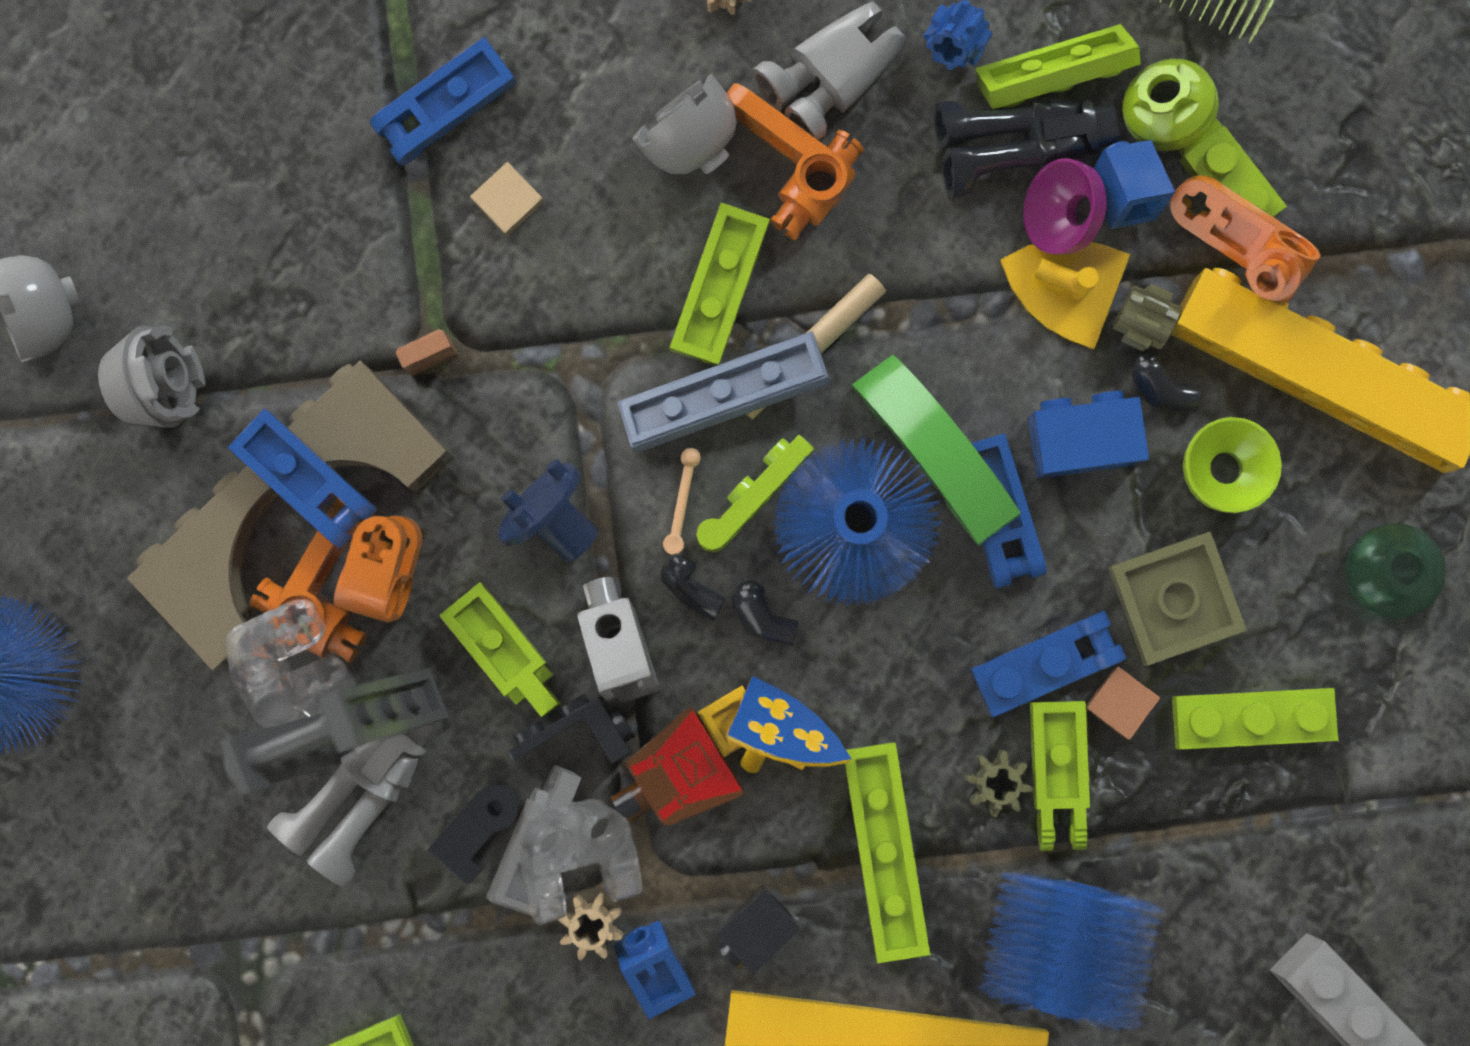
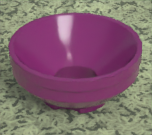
(1053, 202)

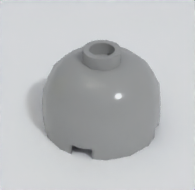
(691, 130)
(35, 305)

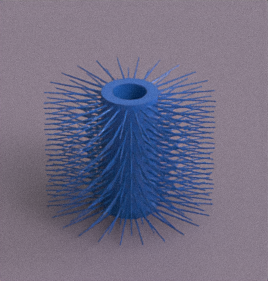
(876, 515)
(17, 673)
(1070, 949)

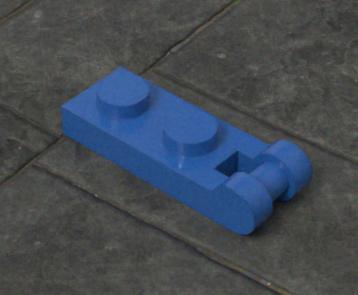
(443, 100)
(999, 458)
(300, 477)
(1045, 664)

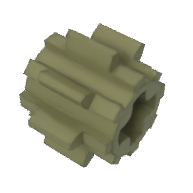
(1147, 317)
(1005, 796)

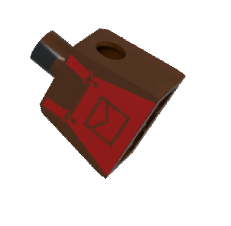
(678, 774)

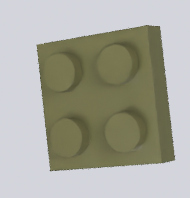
(1177, 599)

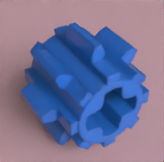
(957, 35)

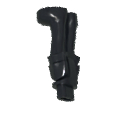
(1050, 130)

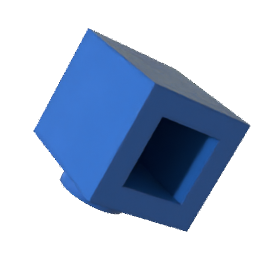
(1133, 183)

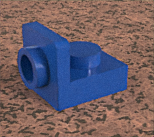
(653, 969)

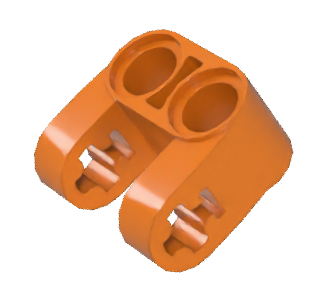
(376, 574)

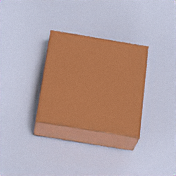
(426, 352)
(1122, 702)

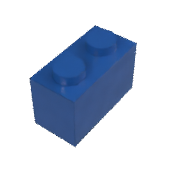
(1087, 436)

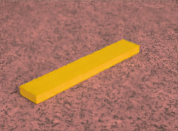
(791, 1021)

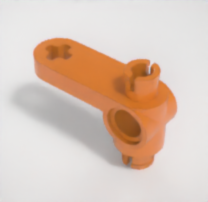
(800, 201)
(1269, 250)
(306, 584)

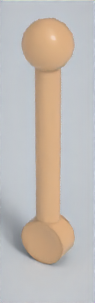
(674, 543)

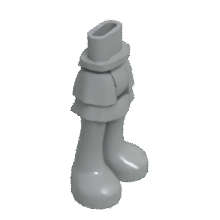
(376, 767)

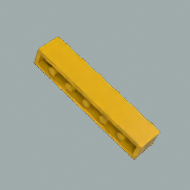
(1327, 370)

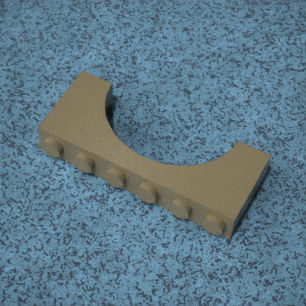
(199, 569)

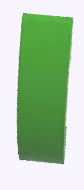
(940, 446)

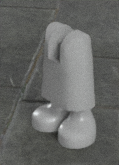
(838, 58)

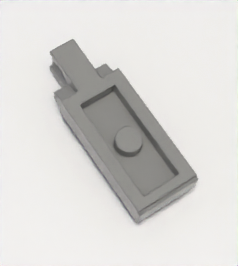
(508, 884)

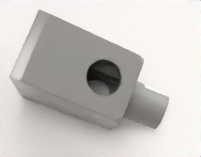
(622, 662)

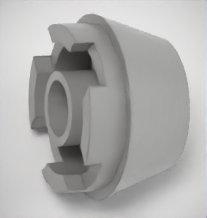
(151, 378)

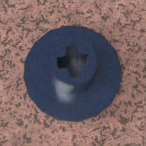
(548, 513)

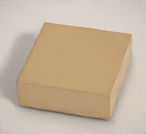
(507, 199)

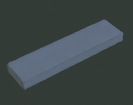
(723, 392)

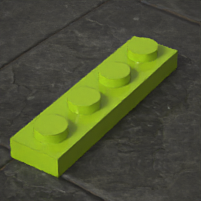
(886, 853)

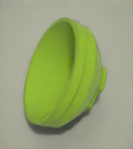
(1179, 120)
(1257, 461)

